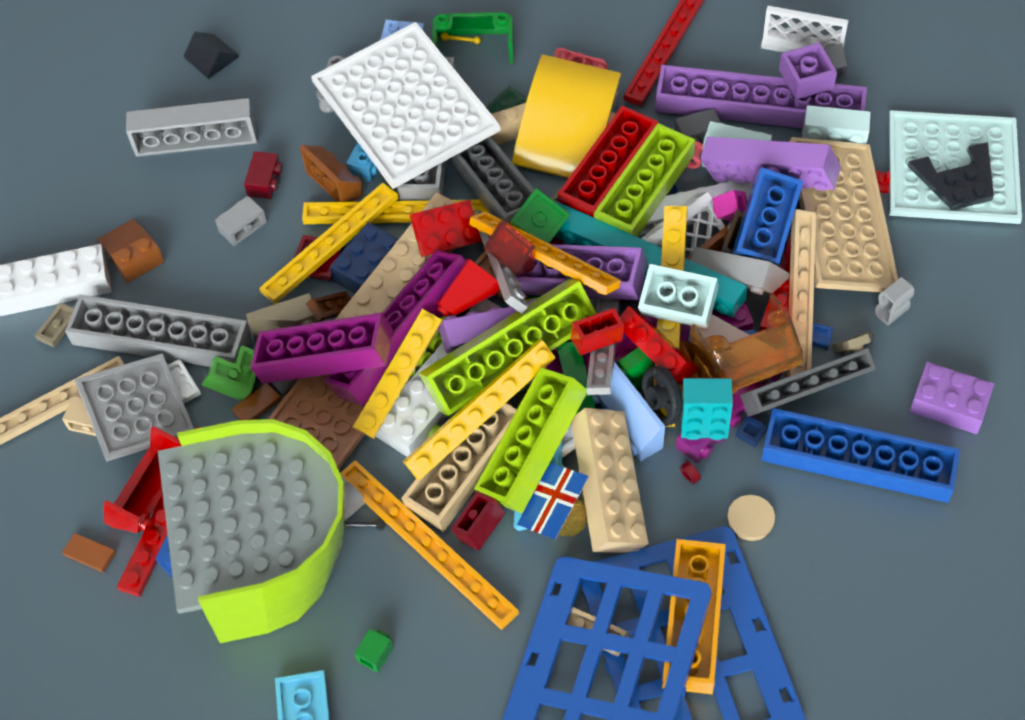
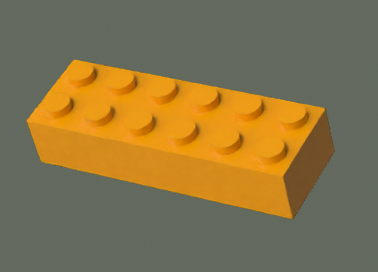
(705, 564)

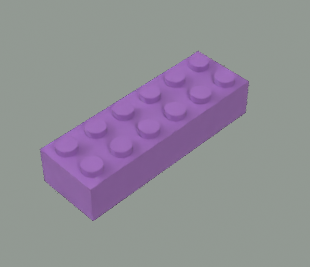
(742, 158)
(621, 262)

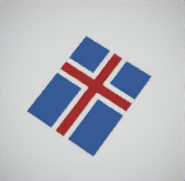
(552, 500)

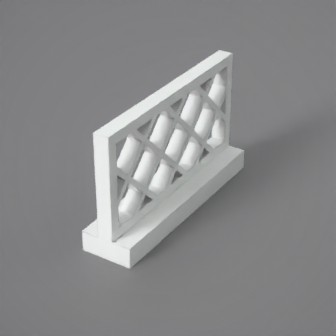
(784, 41)
(694, 206)

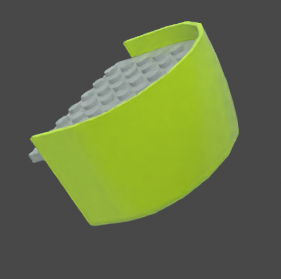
(251, 523)

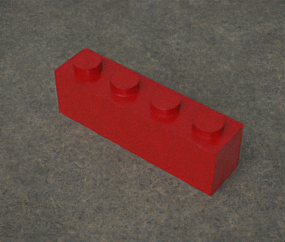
(656, 345)

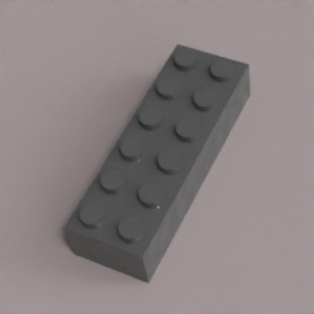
(493, 178)

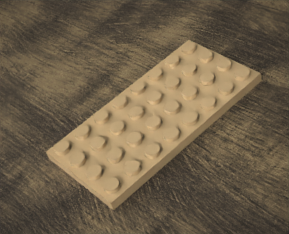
(850, 224)

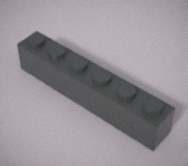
(807, 382)

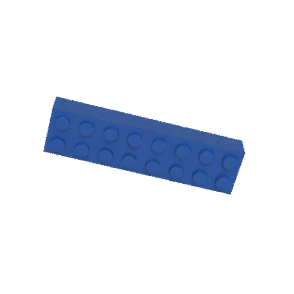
(861, 455)

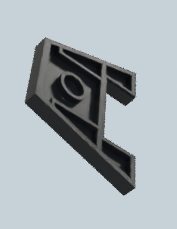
(960, 185)

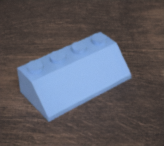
(643, 425)

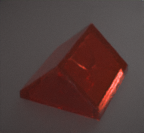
(511, 249)

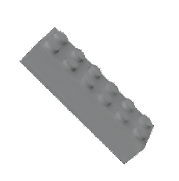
(191, 127)

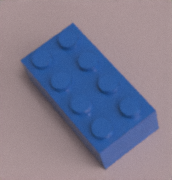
(767, 216)

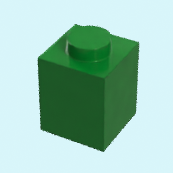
(374, 650)

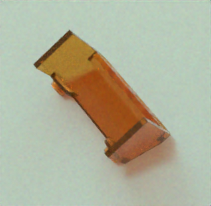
(752, 356)

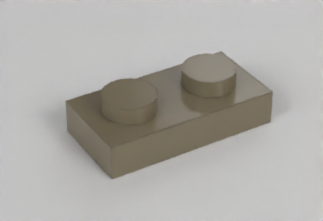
(54, 327)

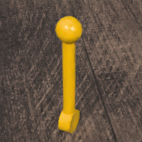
(444, 36)

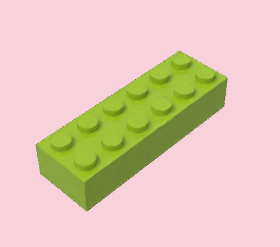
(646, 180)
(531, 439)

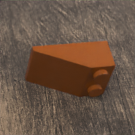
(131, 250)

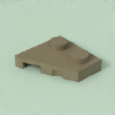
(854, 343)

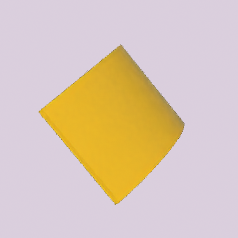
(564, 115)

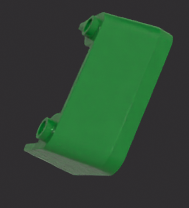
(474, 25)

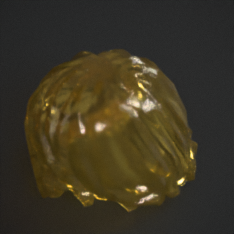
(575, 521)

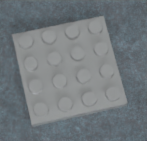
(129, 401)

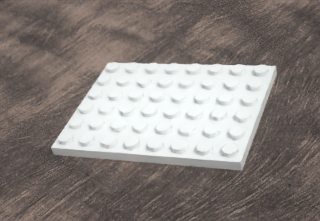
(405, 104)

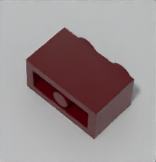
(263, 175)
(478, 520)

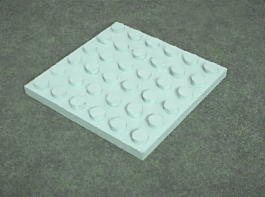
(946, 143)

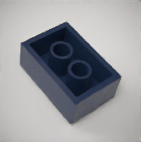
(361, 257)

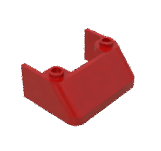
(142, 490)

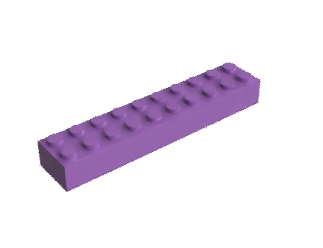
(745, 96)

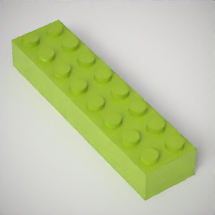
(477, 363)

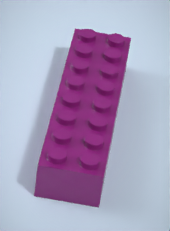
(419, 293)

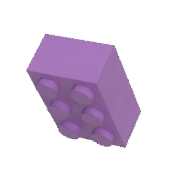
(952, 398)

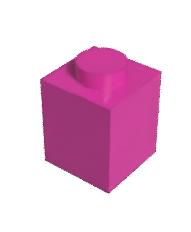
(728, 203)

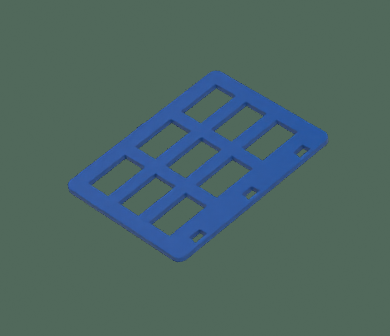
(745, 606)
(551, 628)

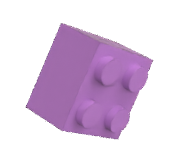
(807, 70)

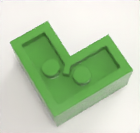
(230, 378)

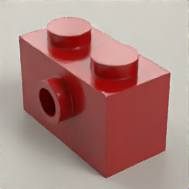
(597, 331)

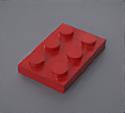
(444, 228)

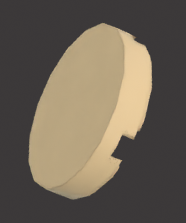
(751, 517)

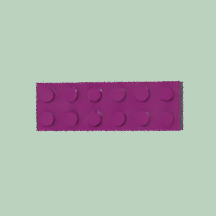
(322, 348)

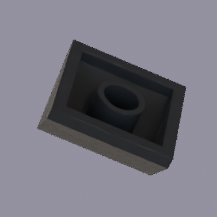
(209, 53)

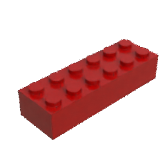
(606, 161)

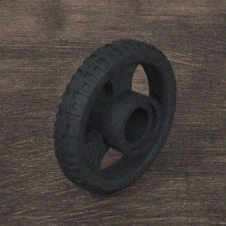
(663, 395)

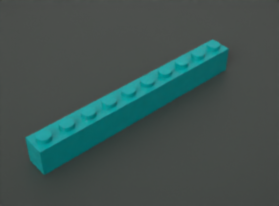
(589, 231)

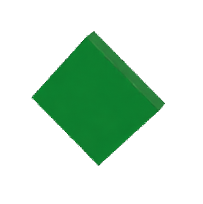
(540, 216)

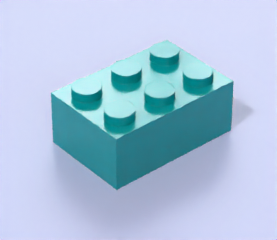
(706, 408)

